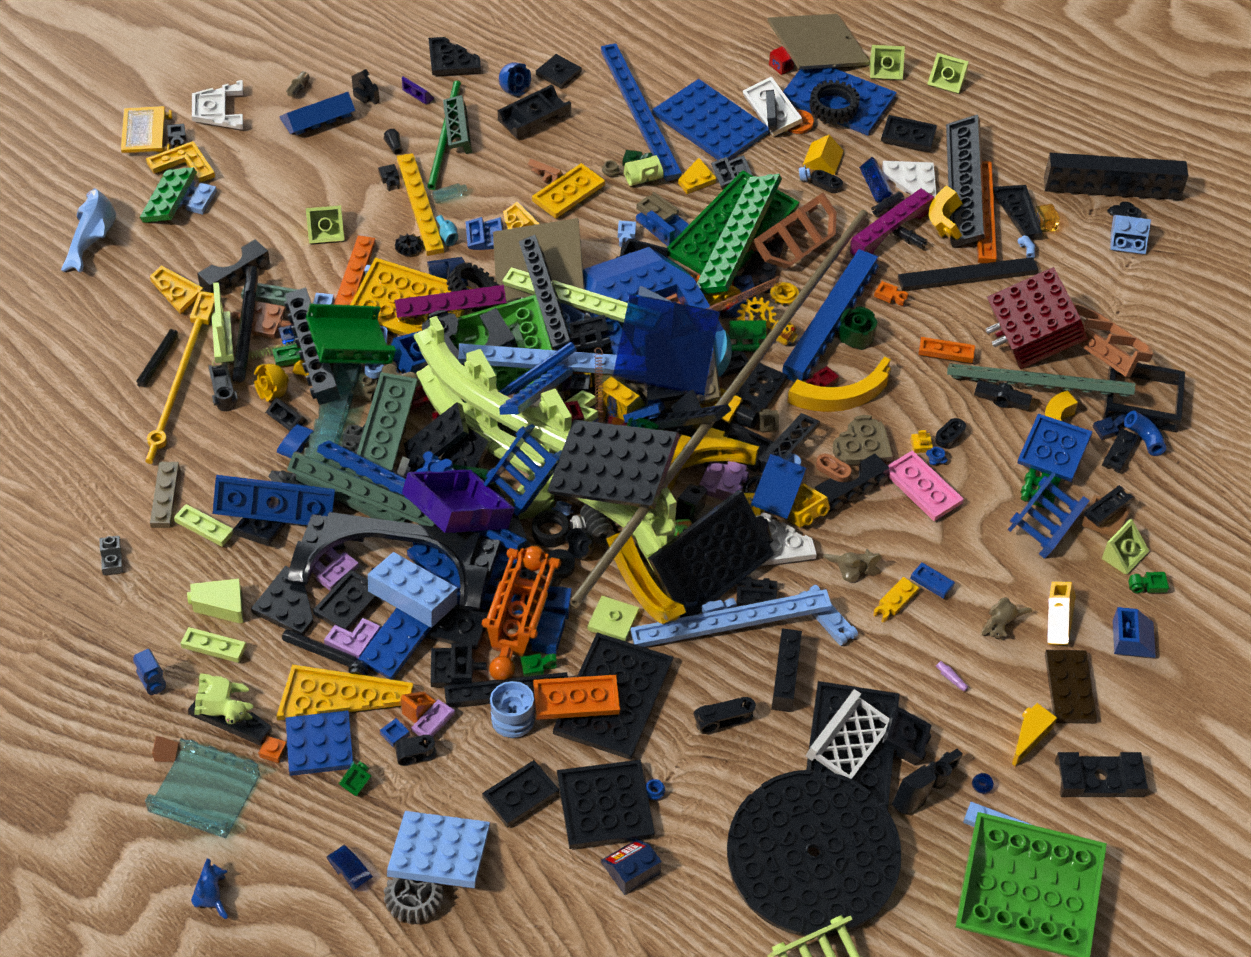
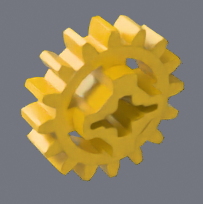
(764, 307)

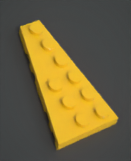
(327, 691)

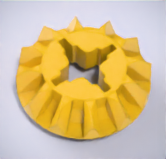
(788, 289)

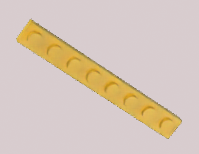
(420, 204)

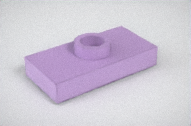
(433, 719)

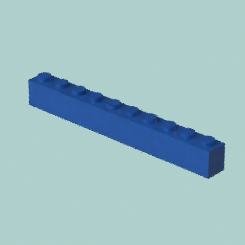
(828, 318)

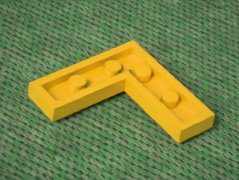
(185, 153)

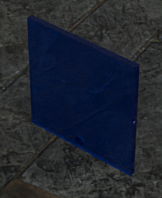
(666, 344)

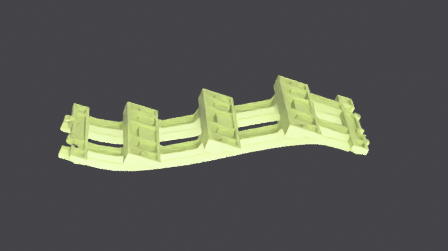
(475, 383)

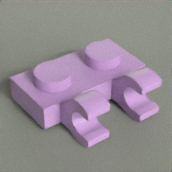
(336, 570)

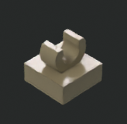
(768, 420)

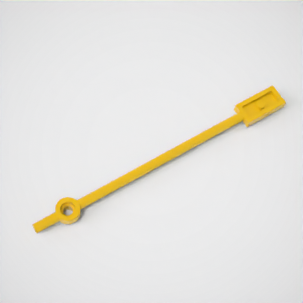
(200, 315)

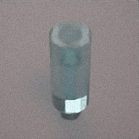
(448, 192)

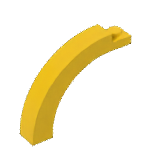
(840, 398)
(642, 584)

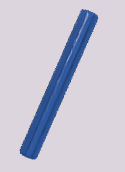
(539, 369)

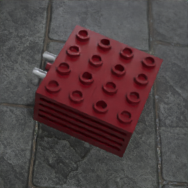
(1036, 318)

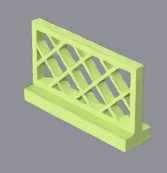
(221, 330)

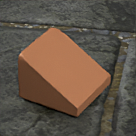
(165, 749)

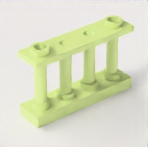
(836, 923)

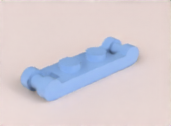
(834, 622)

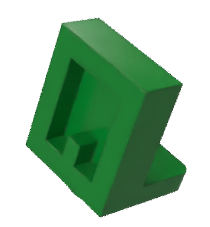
(355, 777)

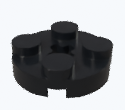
(447, 320)

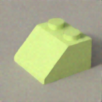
(325, 224)

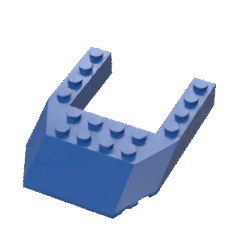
(641, 268)

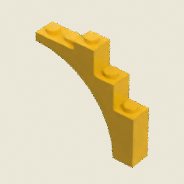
(718, 448)

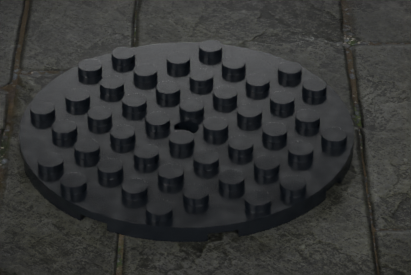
(801, 891)

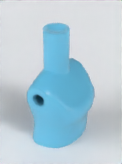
(448, 231)

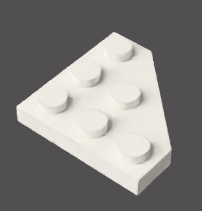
(910, 175)
(788, 544)

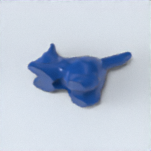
(434, 464)
(207, 889)

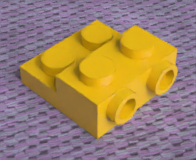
(808, 506)

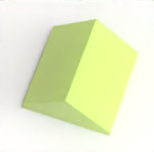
(887, 62)
(948, 73)
(1125, 548)

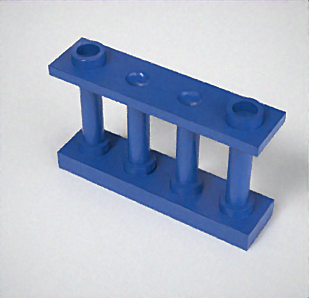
(542, 474)
(1066, 519)

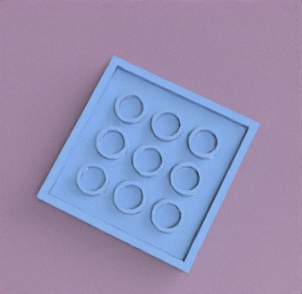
(438, 849)

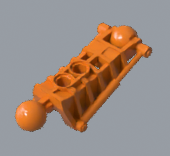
(533, 559)

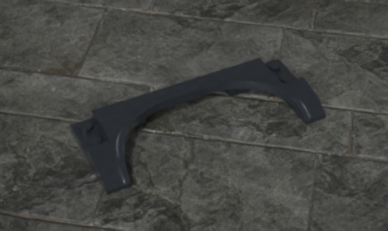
(467, 550)

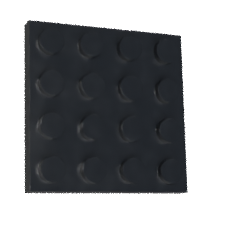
(605, 804)

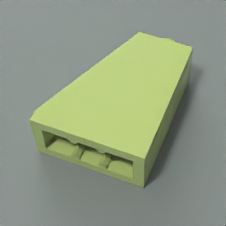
(217, 599)

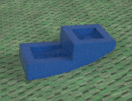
(294, 441)

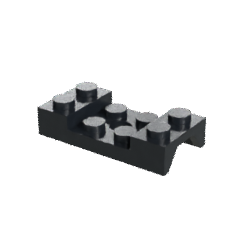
(520, 117)
(1123, 775)

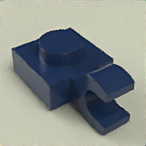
(1108, 428)

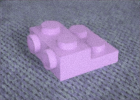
(724, 479)

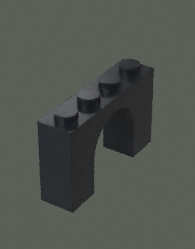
(496, 328)

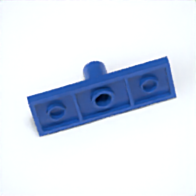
(270, 500)

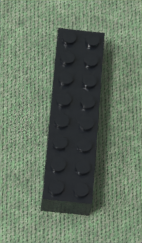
(1115, 176)

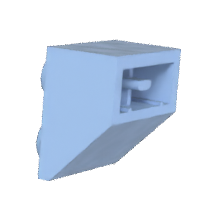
(1129, 234)

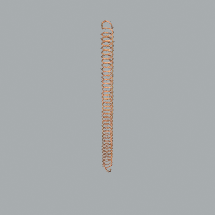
(765, 289)
(599, 385)

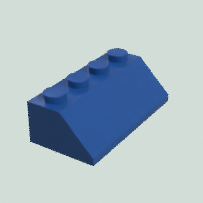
(317, 113)

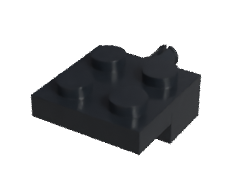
(453, 665)

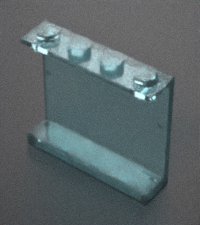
(205, 788)

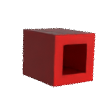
(781, 60)

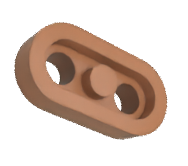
(834, 467)

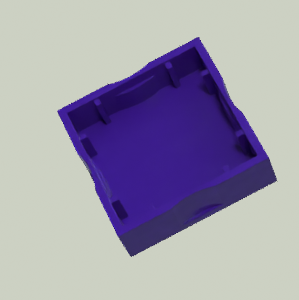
(457, 501)

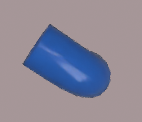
(1147, 431)

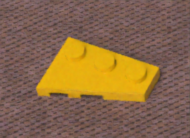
(175, 288)

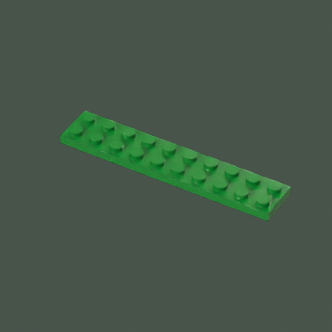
(738, 233)

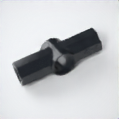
(1003, 395)

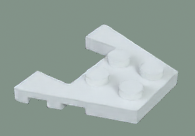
(210, 106)

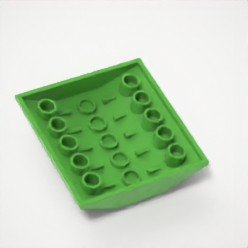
(524, 322)
(1031, 886)

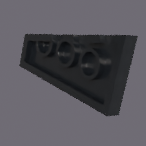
(1019, 208)
(761, 270)

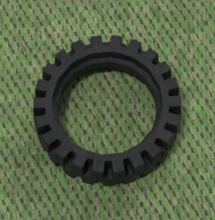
(836, 89)
(470, 273)

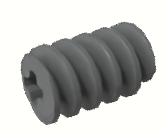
(597, 524)

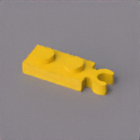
(896, 598)

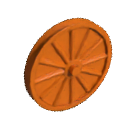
(808, 122)

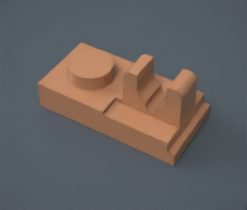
(540, 168)

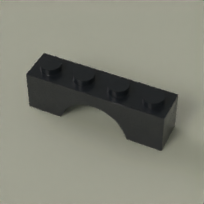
(252, 255)
(871, 473)
(786, 670)

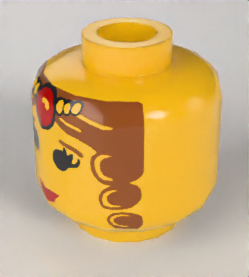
(788, 334)

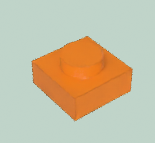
(272, 749)

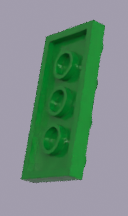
(168, 194)

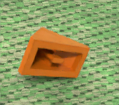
(416, 705)

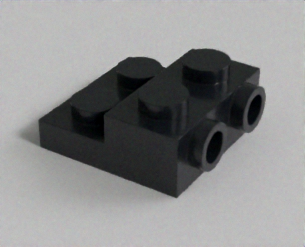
(907, 735)

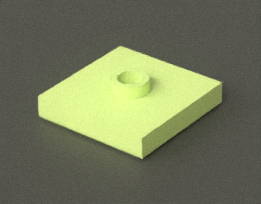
(613, 618)

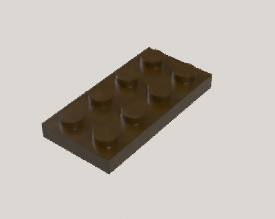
(1070, 686)

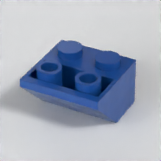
(1133, 633)

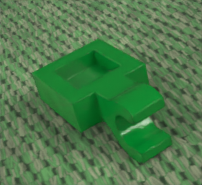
(534, 665)

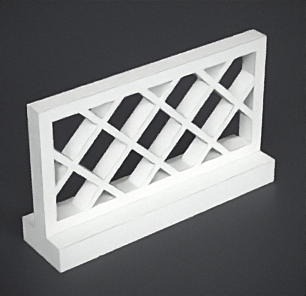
(836, 724)

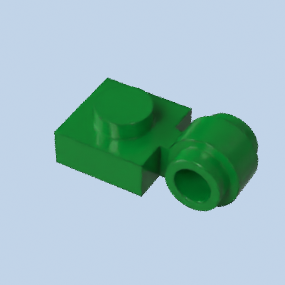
(1154, 581)

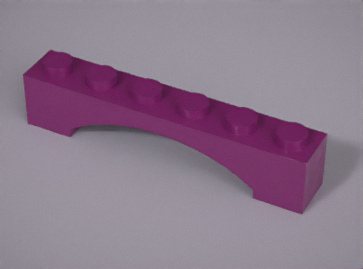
(871, 237)
(451, 301)

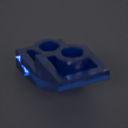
(350, 866)

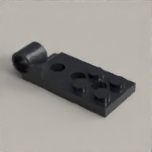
(775, 379)

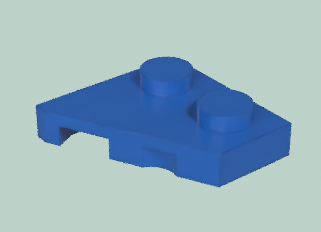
(650, 411)

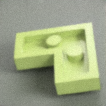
(585, 401)

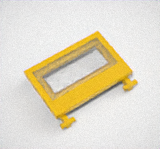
(144, 129)

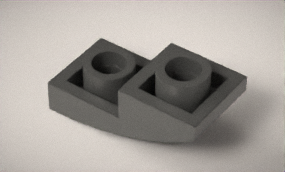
(352, 438)
(111, 555)

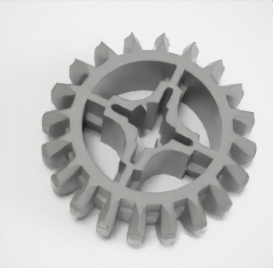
(400, 905)

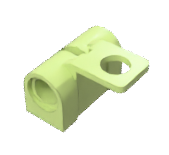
(643, 170)

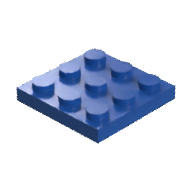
(1054, 447)
(319, 743)

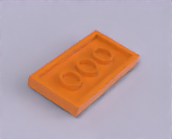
(576, 697)

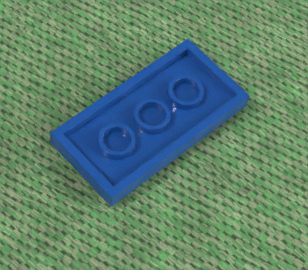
(394, 644)

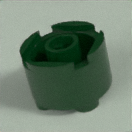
(858, 327)

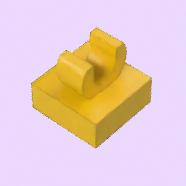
(921, 442)

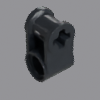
(414, 750)

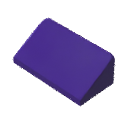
(416, 91)

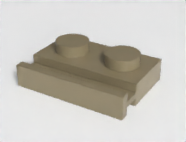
(659, 206)

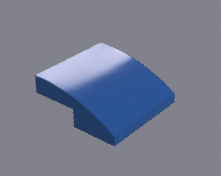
(481, 233)

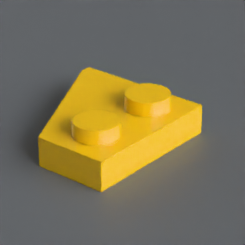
(696, 177)

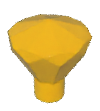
(298, 368)

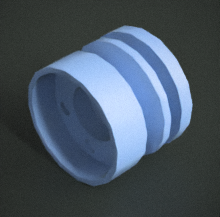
(512, 709)

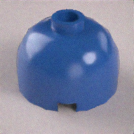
(514, 78)

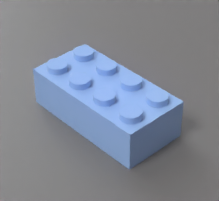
(412, 589)

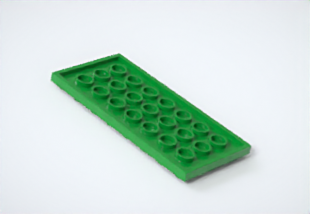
(700, 237)

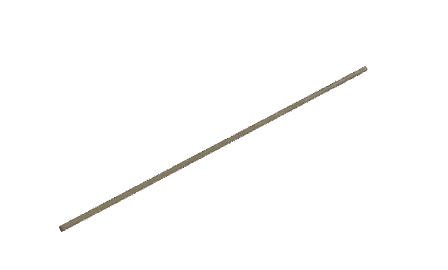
(677, 464)

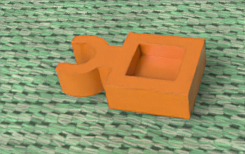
(888, 292)

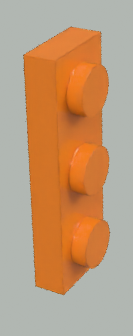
(946, 349)

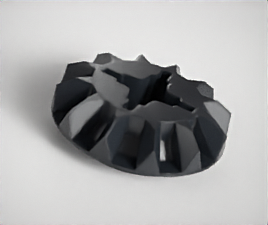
(402, 247)

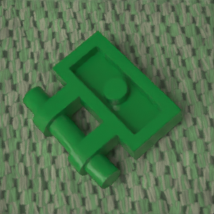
(747, 330)
(1031, 479)

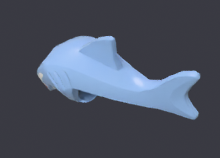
(95, 219)

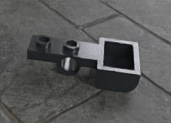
(917, 785)

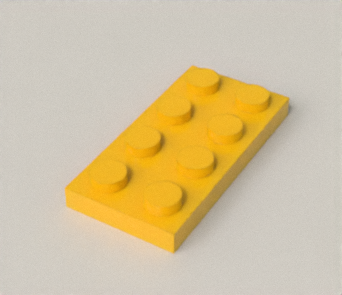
(568, 190)

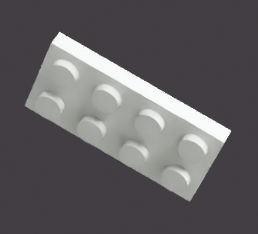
(786, 113)

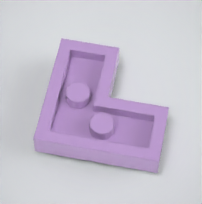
(352, 642)

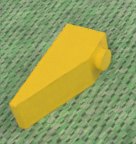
(1035, 726)

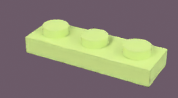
(203, 525)
(213, 644)

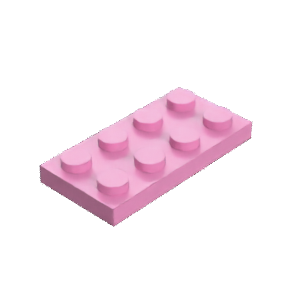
(923, 486)

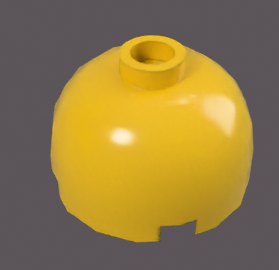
(270, 381)

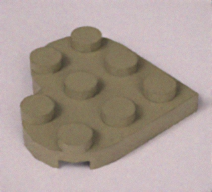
(862, 440)

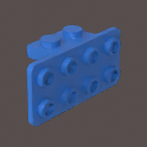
(664, 231)

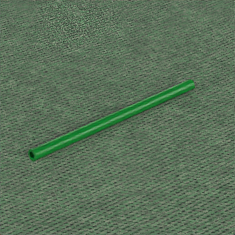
(442, 142)

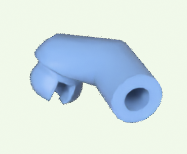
(1030, 246)

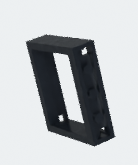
(1152, 373)

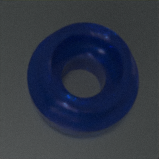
(985, 779)

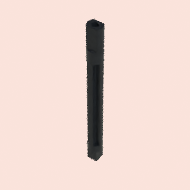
(245, 325)

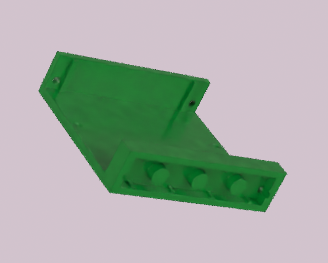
(348, 334)

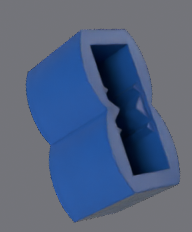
(549, 633)
(149, 672)

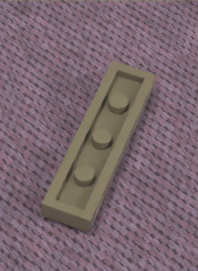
(164, 495)

